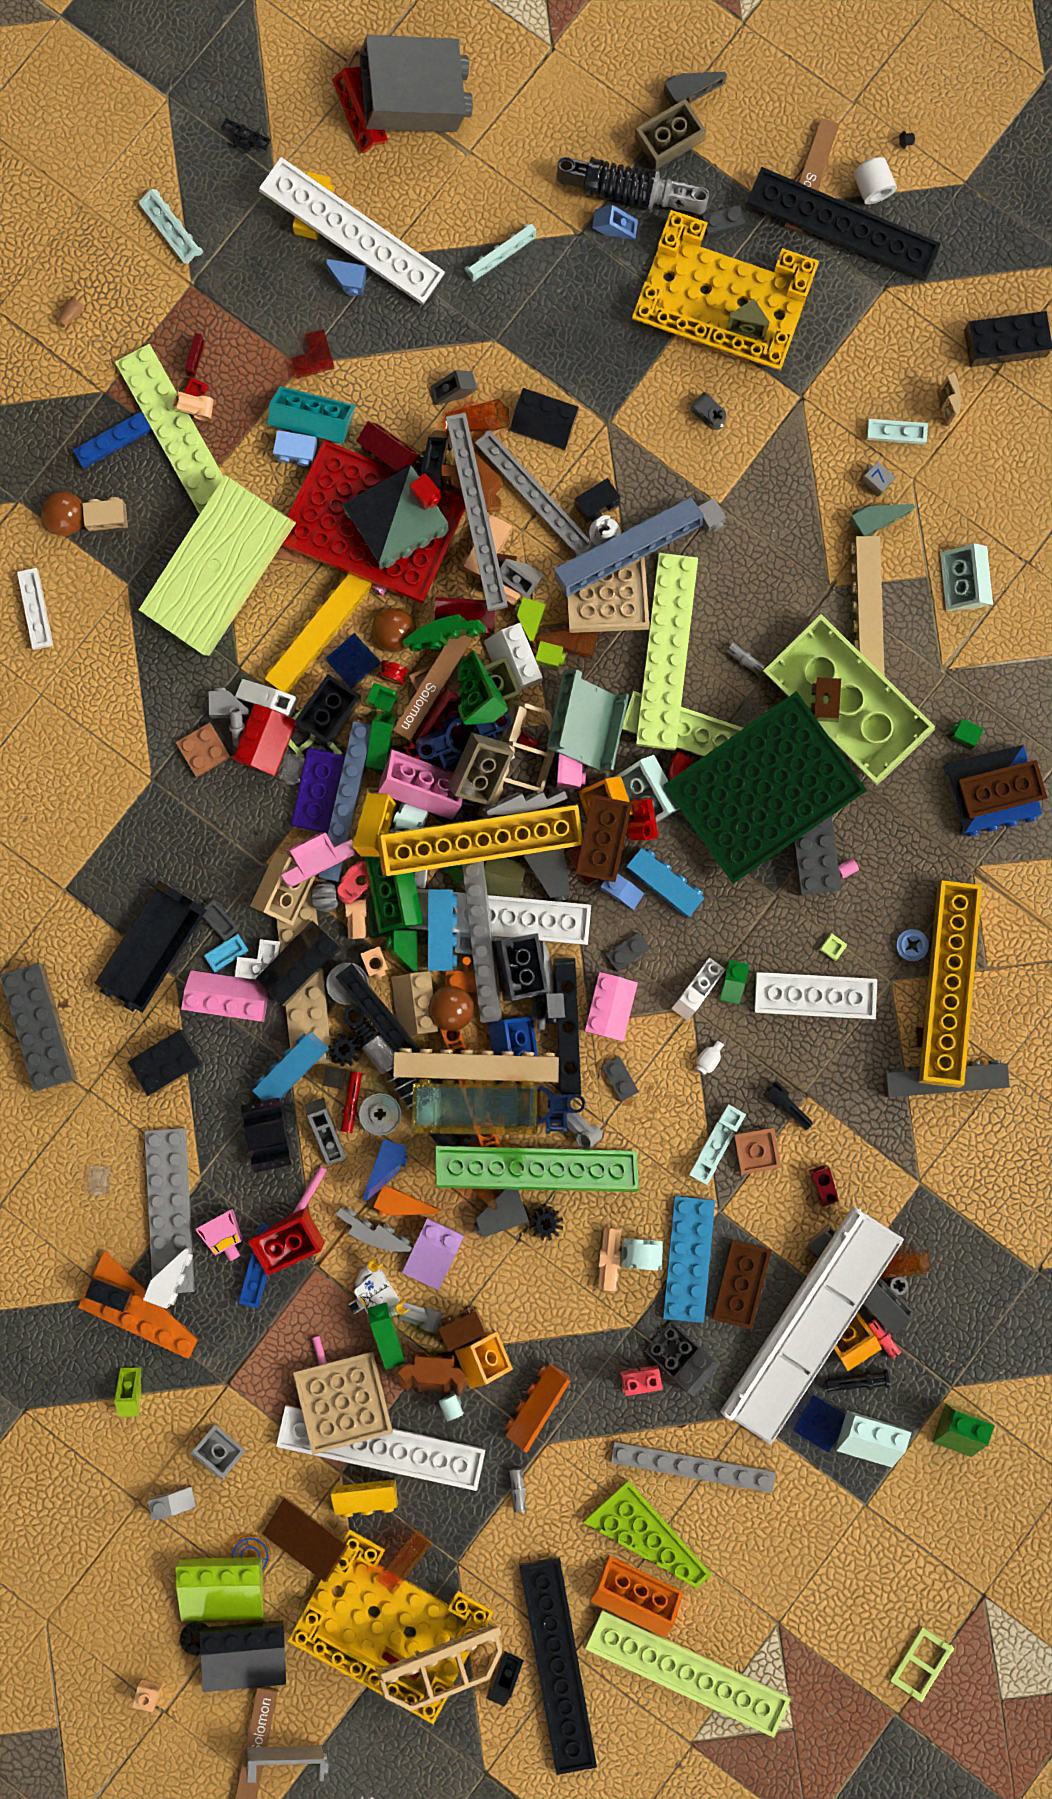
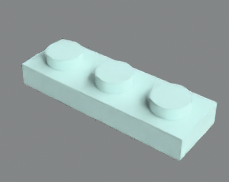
(897, 431)

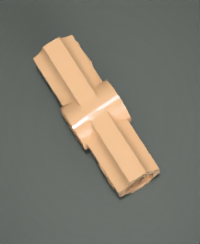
(609, 1259)

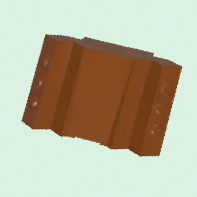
(489, 480)
(432, 1373)

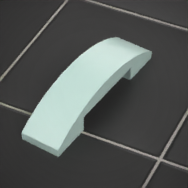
(717, 1144)

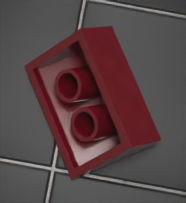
(467, 608)
(443, 708)

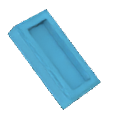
(226, 953)

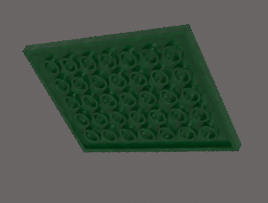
(765, 787)

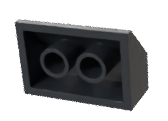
(544, 418)
(520, 967)

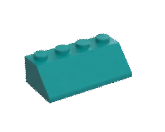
(310, 414)

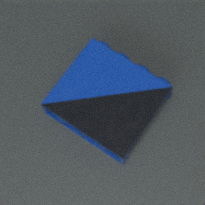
(983, 764)

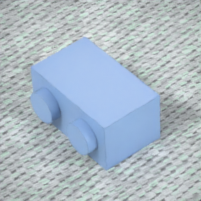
(295, 448)

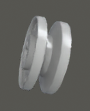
(336, 990)
(388, 1122)

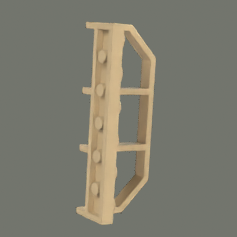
(510, 735)
(431, 1657)

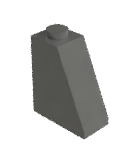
(551, 872)
(507, 1215)

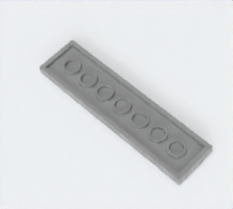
(169, 1200)

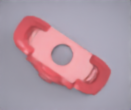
(348, 889)

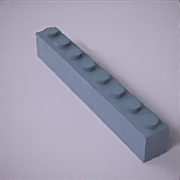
(628, 546)
(348, 794)

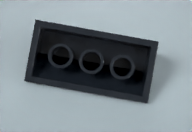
(298, 963)

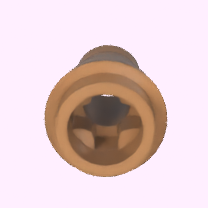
(70, 311)

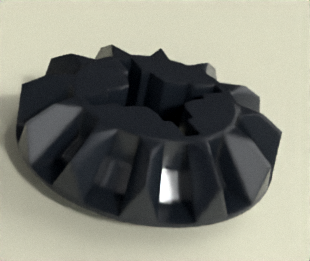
(186, 1637)

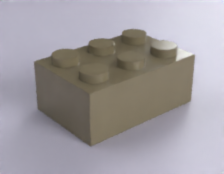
(670, 134)
(480, 769)

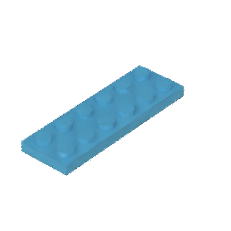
(689, 1259)

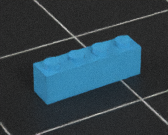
(665, 883)
(440, 930)
(291, 1068)

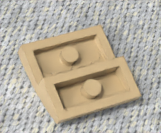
(952, 397)

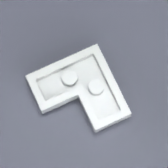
(251, 968)

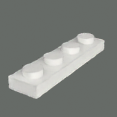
(35, 608)

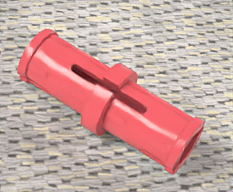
(884, 1338)

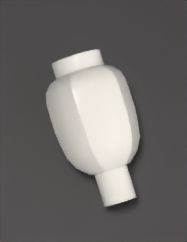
(709, 1059)

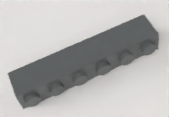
(976, 1078)
(881, 1301)

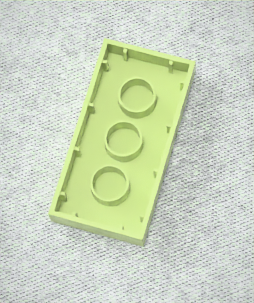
(217, 566)
(875, 719)

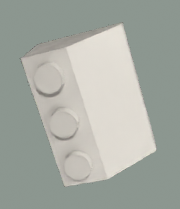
(514, 645)

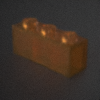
(404, 1561)

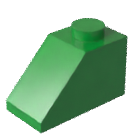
(403, 948)
(734, 981)

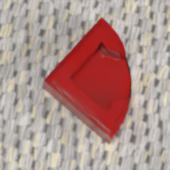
(195, 387)

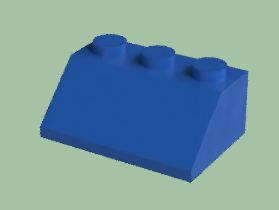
(512, 1036)

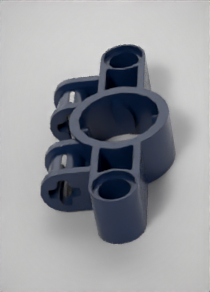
(441, 740)
(559, 1107)

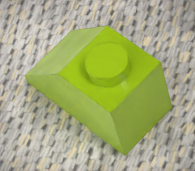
(530, 615)
(128, 1392)

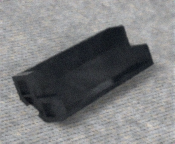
(150, 947)

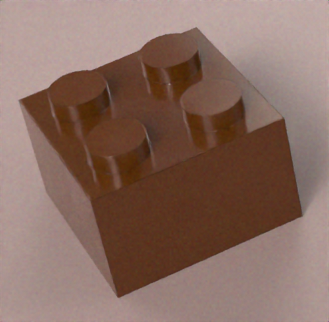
(462, 1328)

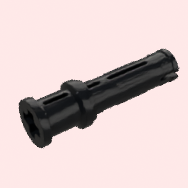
(833, 1384)

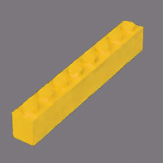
(317, 632)

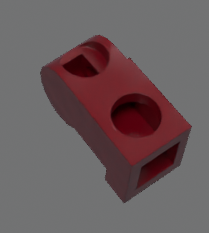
(824, 1185)

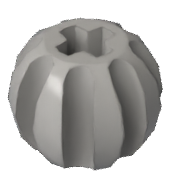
(325, 897)

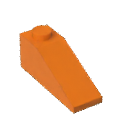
(396, 1202)

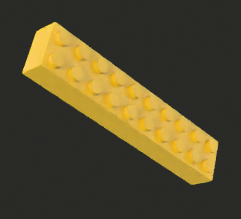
(479, 840)
(950, 984)

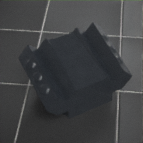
(267, 1134)

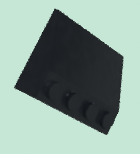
(242, 1656)

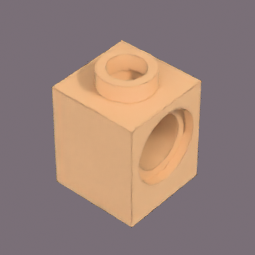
(368, 956)
(147, 1696)

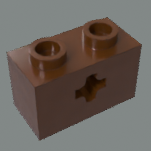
(826, 687)

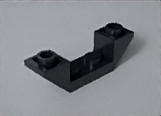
(435, 456)

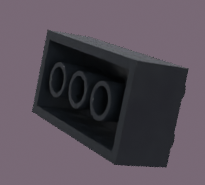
(1008, 339)

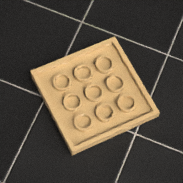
(612, 602)
(343, 1403)

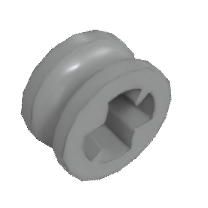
(902, 1280)

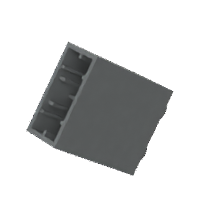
(414, 83)

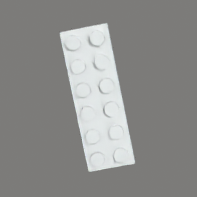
(815, 995)

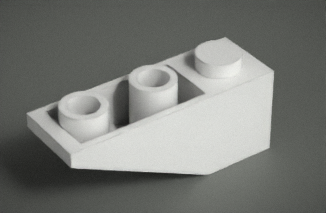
(267, 697)
(698, 989)
(163, 1286)

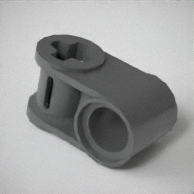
(706, 408)

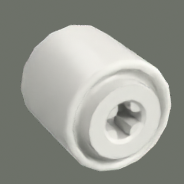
(874, 180)

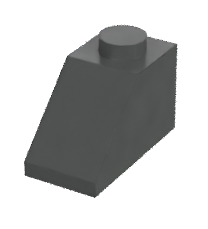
(453, 387)

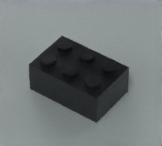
(327, 711)
(165, 1063)

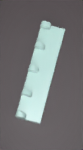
(170, 226)
(501, 252)

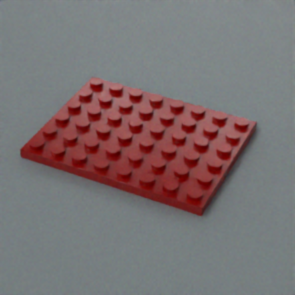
(333, 539)

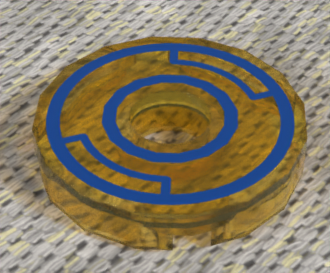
(253, 1543)

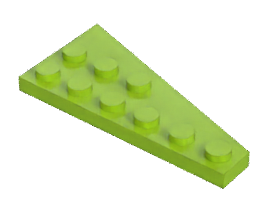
(640, 1528)

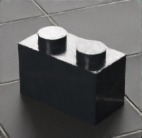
(597, 501)
(109, 1293)

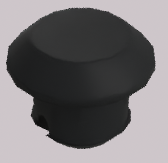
(906, 139)

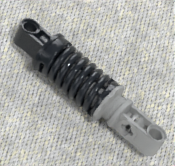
(632, 187)

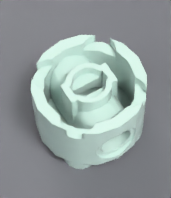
(409, 818)
(642, 1254)

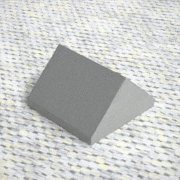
(218, 1452)

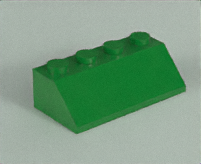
(393, 898)

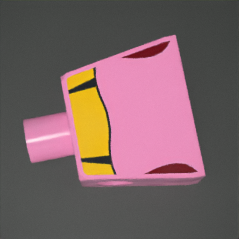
(222, 1235)

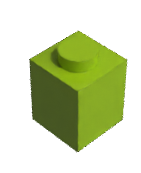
(550, 655)

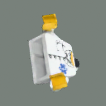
(374, 1289)

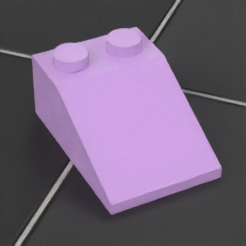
(433, 1253)

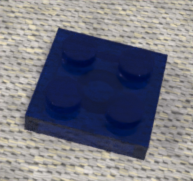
(353, 661)
(820, 1423)

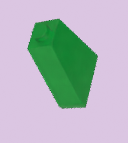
(380, 740)
(386, 1335)

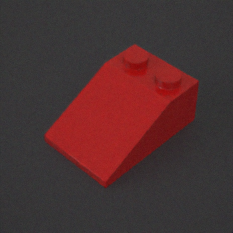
(287, 1242)

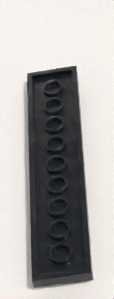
(843, 223)
(558, 1666)

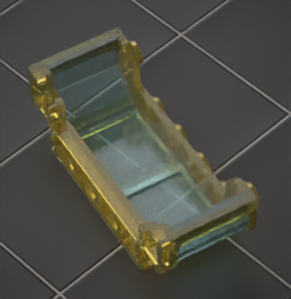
(475, 1107)

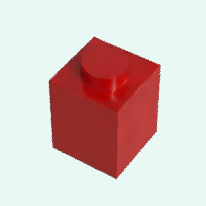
(425, 492)

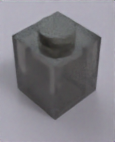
(335, 1077)

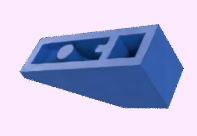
(386, 1167)

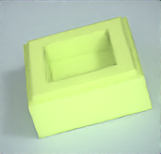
(833, 947)

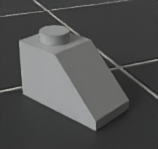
(520, 576)
(221, 701)
(171, 1503)

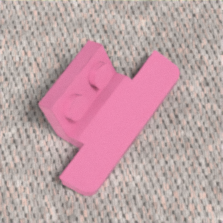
(314, 857)

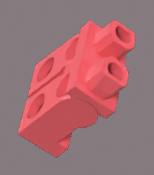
(640, 1381)

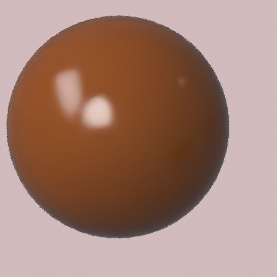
(63, 513)
(391, 628)
(451, 1008)

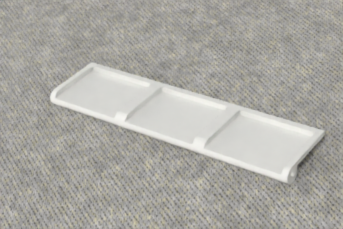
(812, 1325)

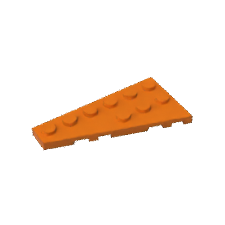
(142, 1317)

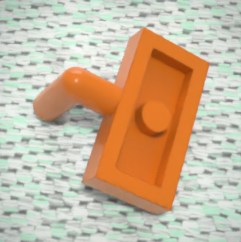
(462, 979)

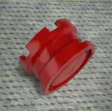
(392, 672)

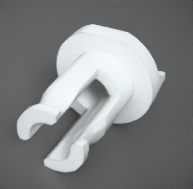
(601, 524)

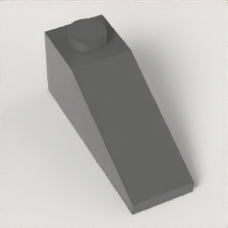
(692, 86)
(325, 1131)

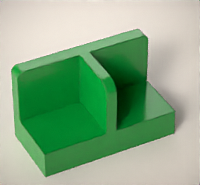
(381, 698)

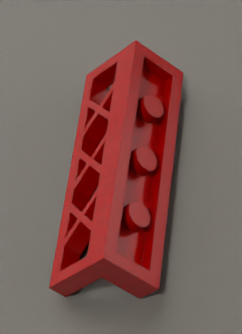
(353, 89)

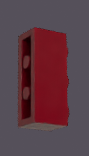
(387, 447)

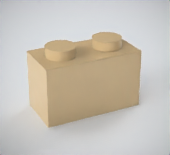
(105, 514)

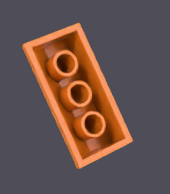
(537, 1407)
(637, 1597)

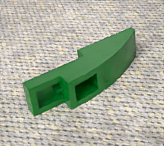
(439, 631)

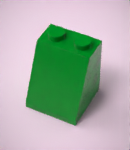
(963, 1431)

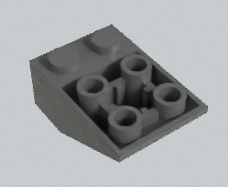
(682, 1358)

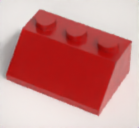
(264, 740)

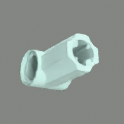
(451, 1407)

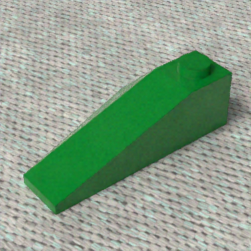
(479, 695)

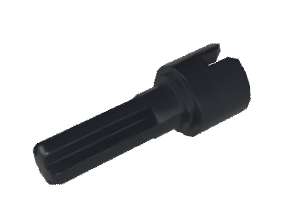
(779, 1097)

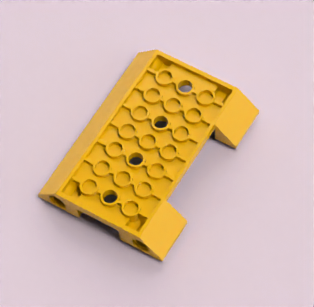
(702, 317)
(353, 1641)

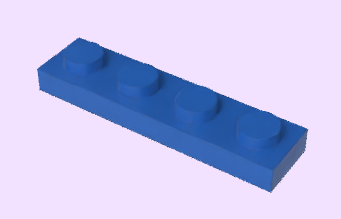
(112, 440)
(254, 1280)

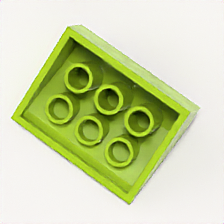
(220, 1589)

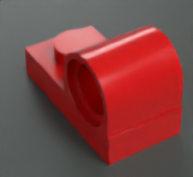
(645, 823)

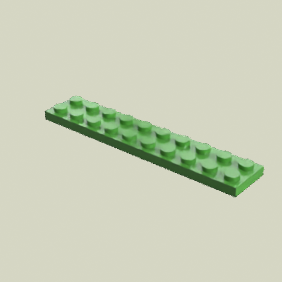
(536, 1169)

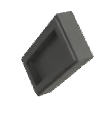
(220, 920)

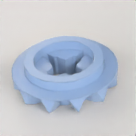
(921, 946)

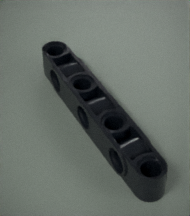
(568, 1042)

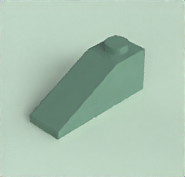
(875, 518)

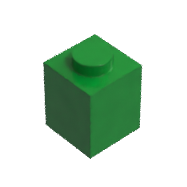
(966, 733)

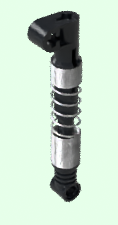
(383, 1058)

